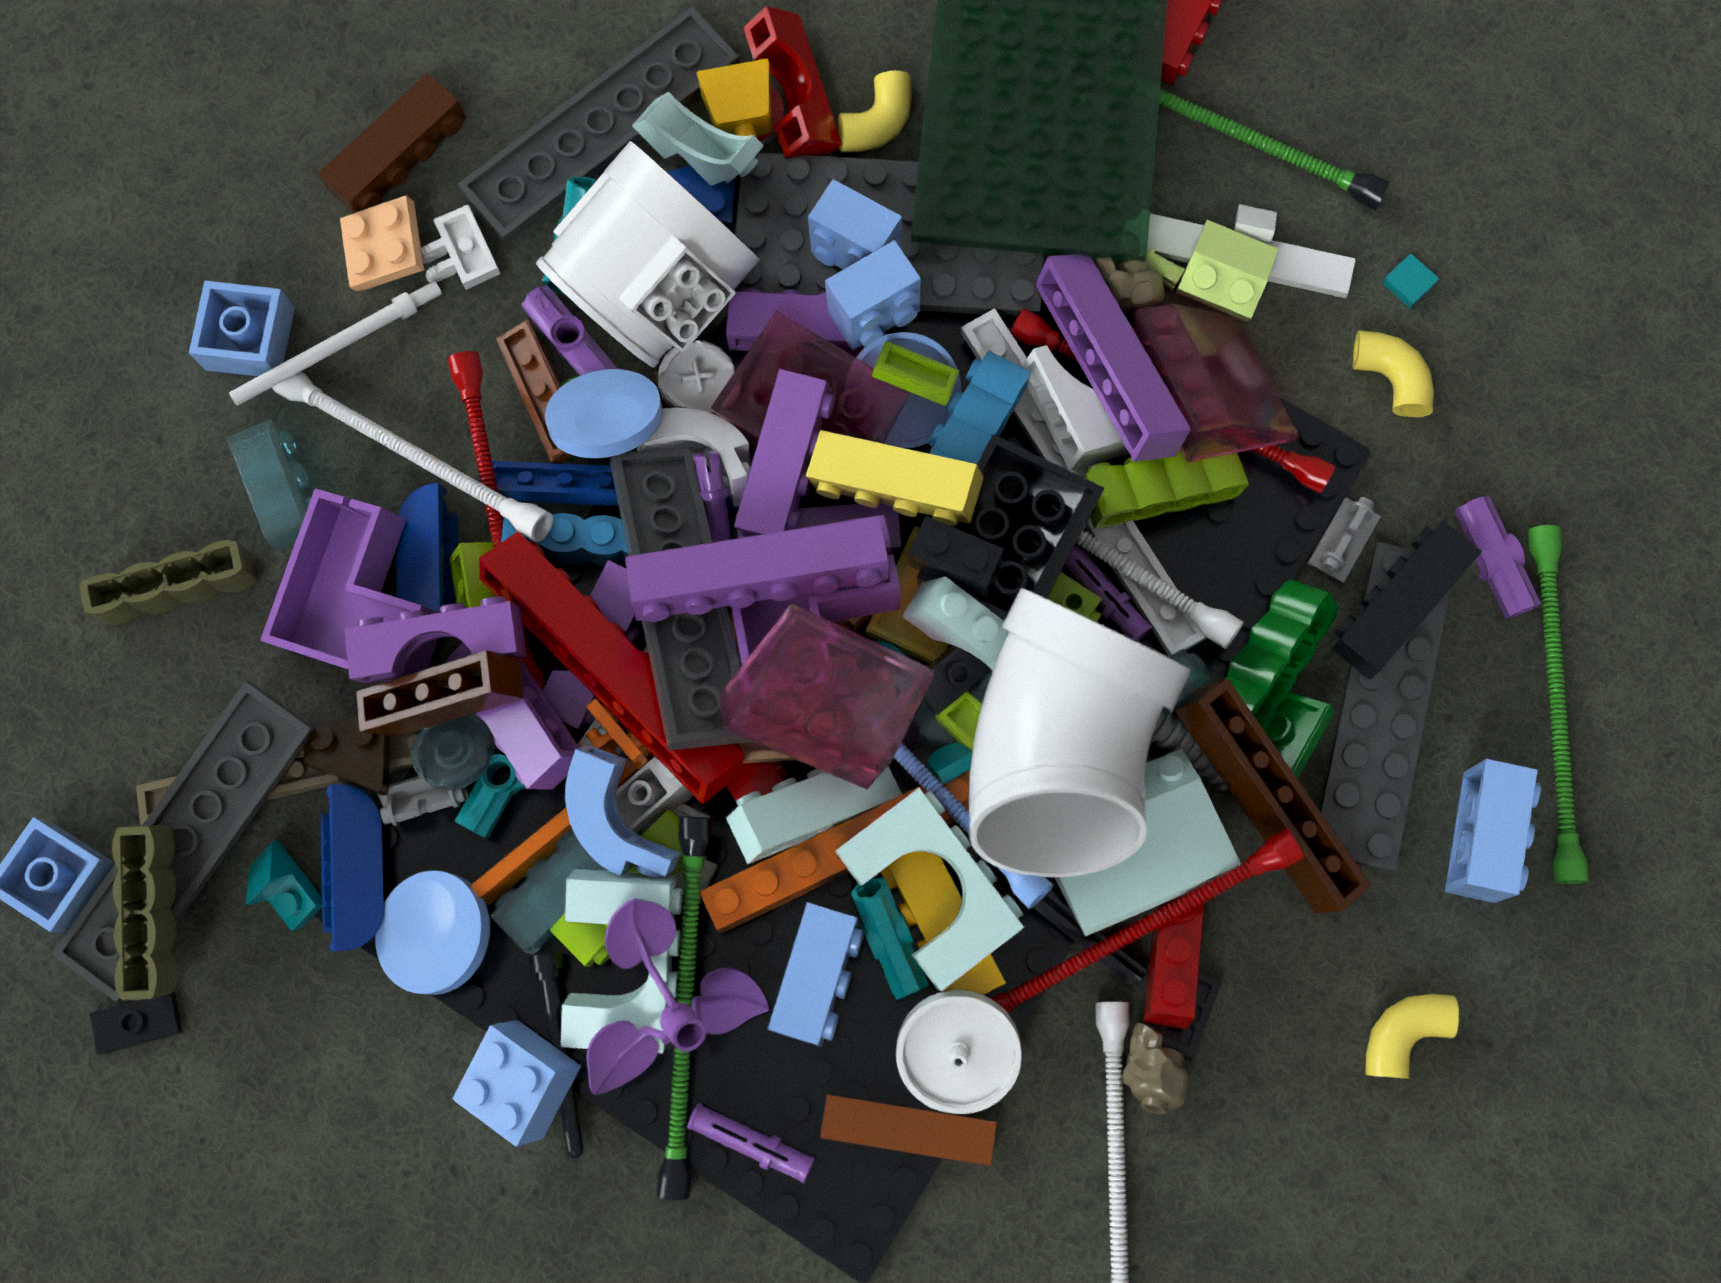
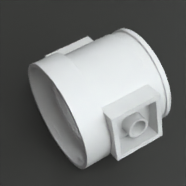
(646, 258)

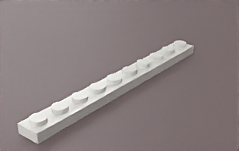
(1168, 623)

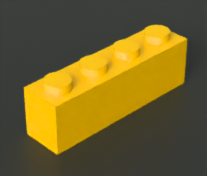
(932, 905)

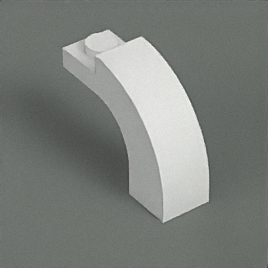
(703, 433)

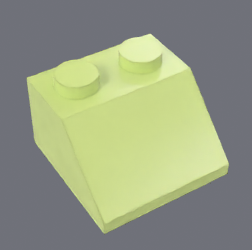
(1227, 271)

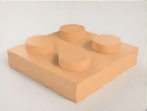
(381, 244)

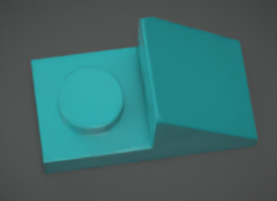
(281, 882)

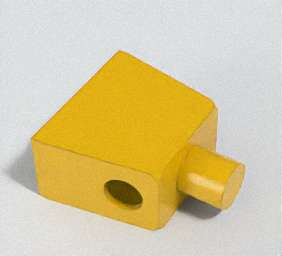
(738, 97)

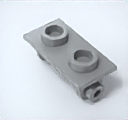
(1345, 538)
(415, 797)

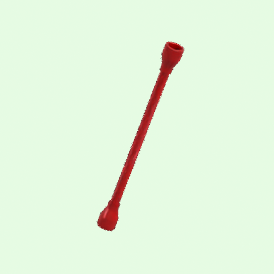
(467, 375)
(1308, 470)
(1275, 854)

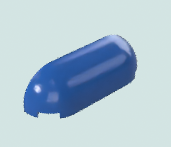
(425, 549)
(351, 868)

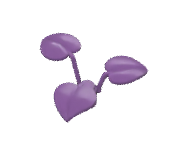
(725, 1002)

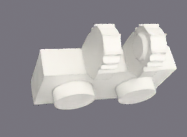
(466, 247)

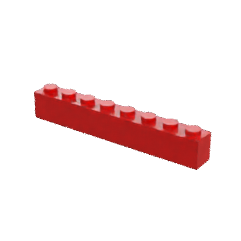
(600, 658)

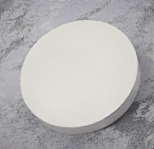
(958, 1052)

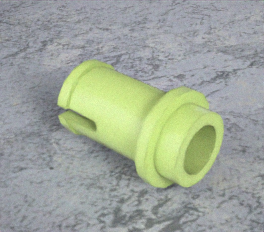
(1169, 271)

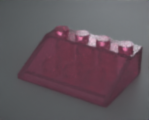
(1213, 380)
(862, 404)
(825, 697)

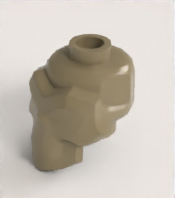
(1133, 284)
(1155, 1072)

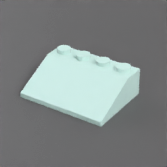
(1180, 851)

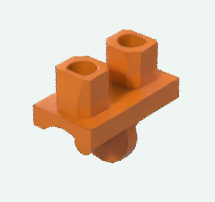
(615, 736)

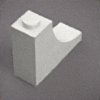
(1072, 413)

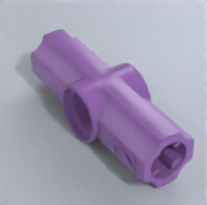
(557, 323)
(1500, 559)

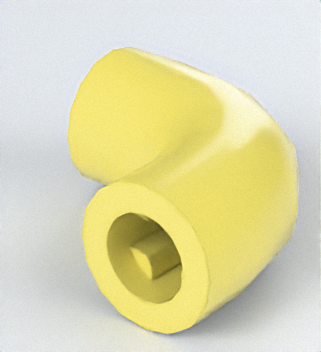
(885, 118)
(1402, 366)
(1403, 1026)

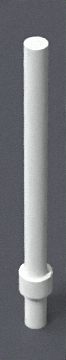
(402, 306)

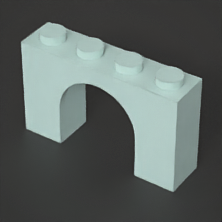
(594, 898)
(984, 916)

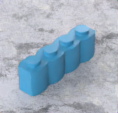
(982, 408)
(580, 540)

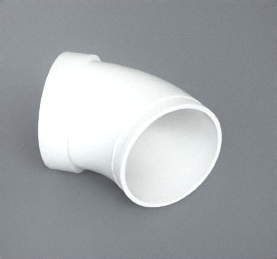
(1065, 743)

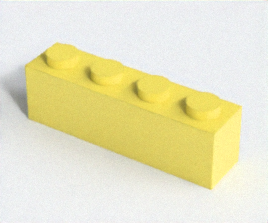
(895, 478)

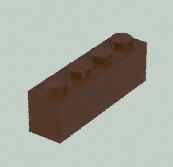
(393, 145)
(440, 694)

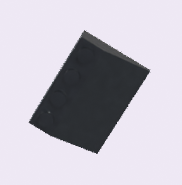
(1031, 513)

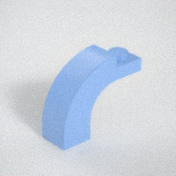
(597, 822)

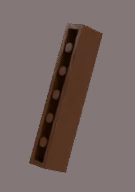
(1272, 794)

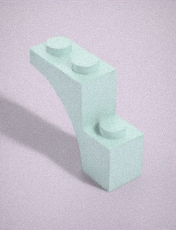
(710, 151)

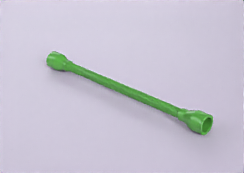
(1569, 860)

